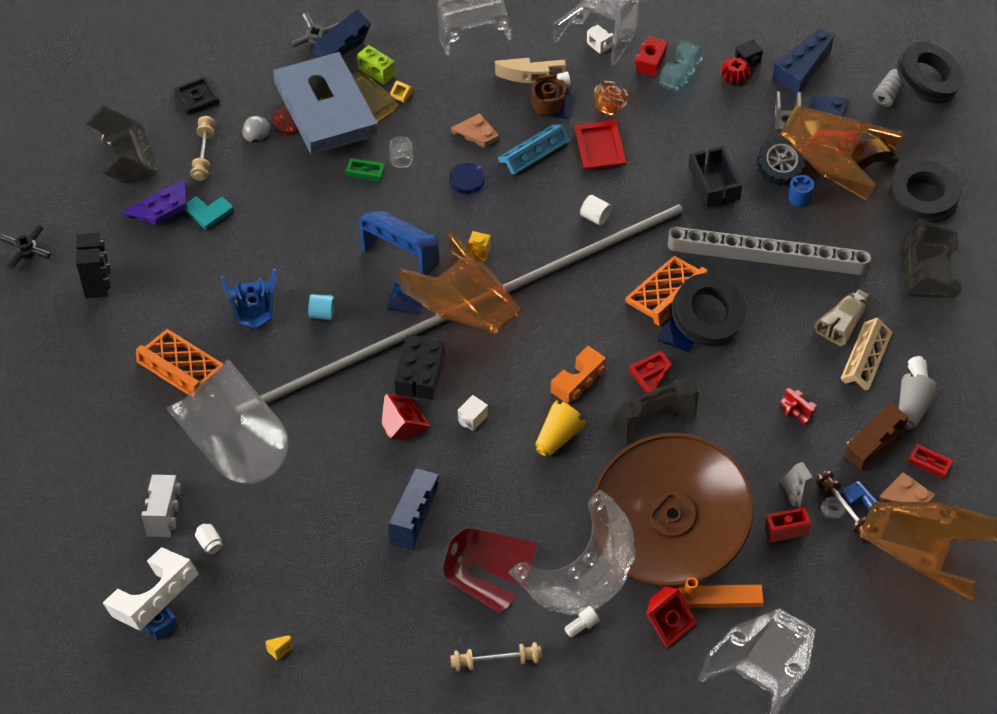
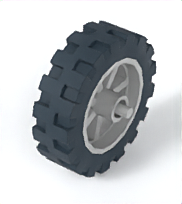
(769, 171)

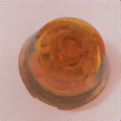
(609, 98)

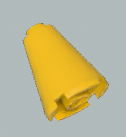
(559, 428)

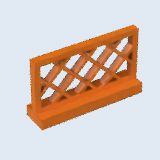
(664, 308)
(169, 370)

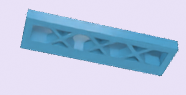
(535, 148)

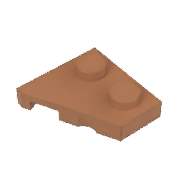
(476, 130)
(906, 490)

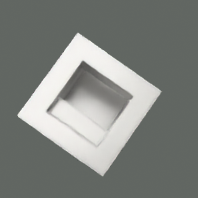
(599, 39)

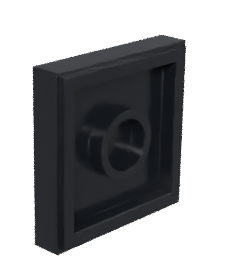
(196, 95)

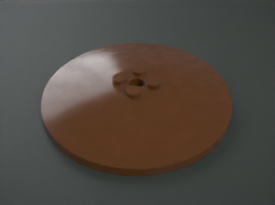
(696, 482)

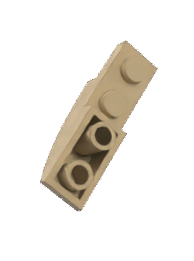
(525, 72)

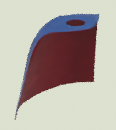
(495, 554)

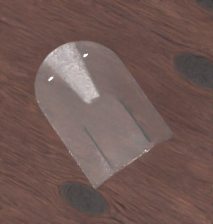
(233, 427)

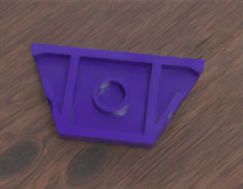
(160, 205)

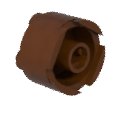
(548, 95)

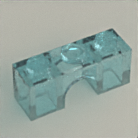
(676, 75)

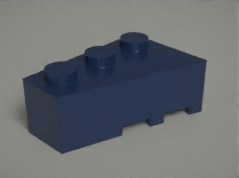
(344, 36)

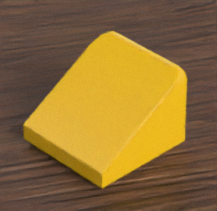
(401, 91)
(279, 646)

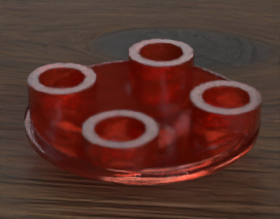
(284, 122)

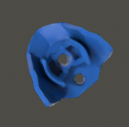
(252, 308)

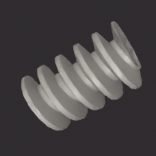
(889, 89)

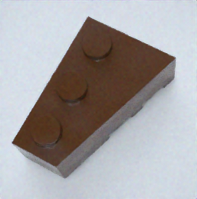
(877, 437)

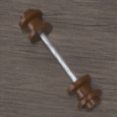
(831, 487)

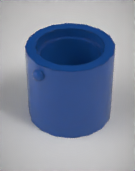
(801, 191)

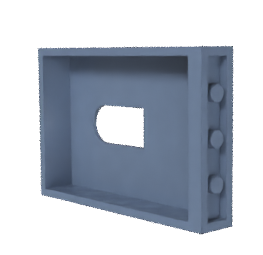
(331, 120)

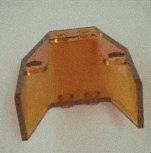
(828, 142)
(463, 292)
(922, 535)

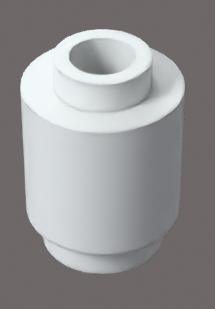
(208, 538)

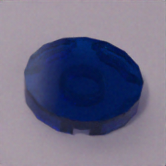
(467, 178)

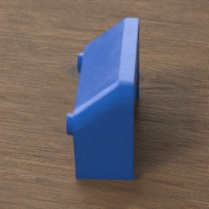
(401, 234)

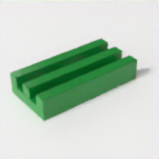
(365, 172)

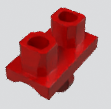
(797, 406)

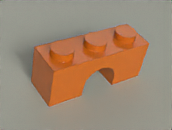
(569, 386)

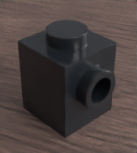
(749, 51)

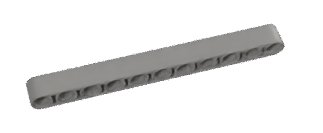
(769, 250)

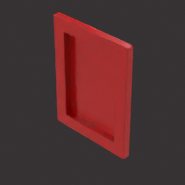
(600, 145)

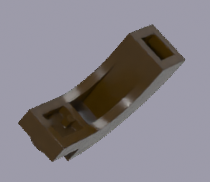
(873, 151)

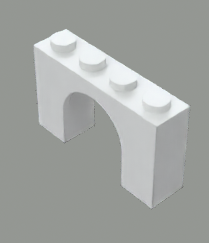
(140, 609)

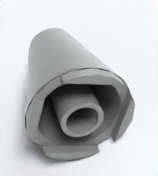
(916, 397)

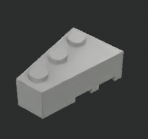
(162, 505)

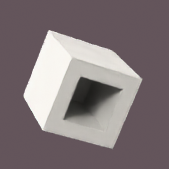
(472, 413)

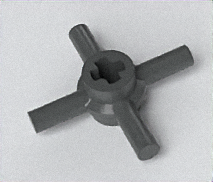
(313, 32)

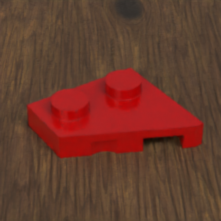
(651, 371)

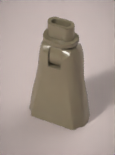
(841, 320)

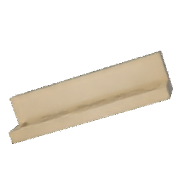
(863, 349)

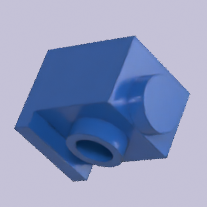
(162, 623)

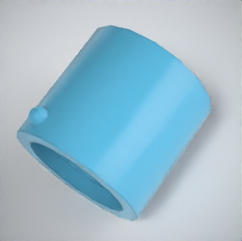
(321, 307)

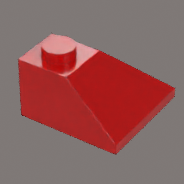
(402, 417)
(670, 615)

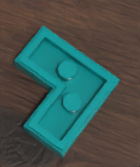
(208, 215)

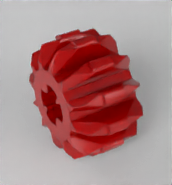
(735, 70)

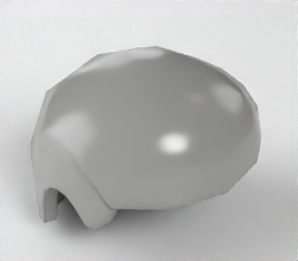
(256, 128)

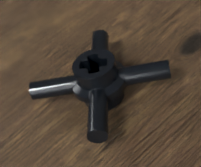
(25, 246)

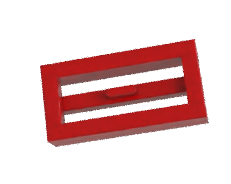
(929, 464)

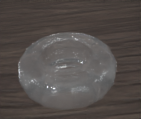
(834, 515)

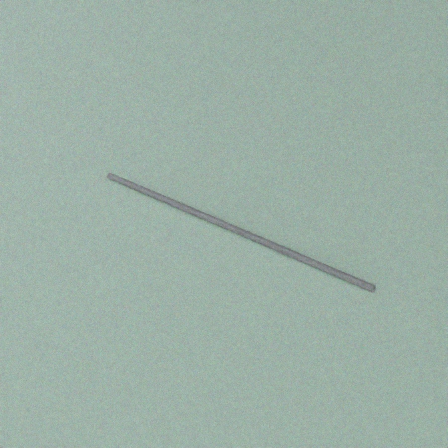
(436, 320)

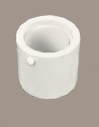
(595, 210)

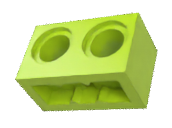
(376, 64)

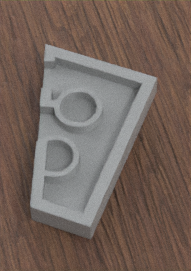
(798, 485)

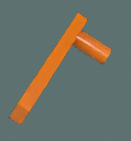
(721, 595)

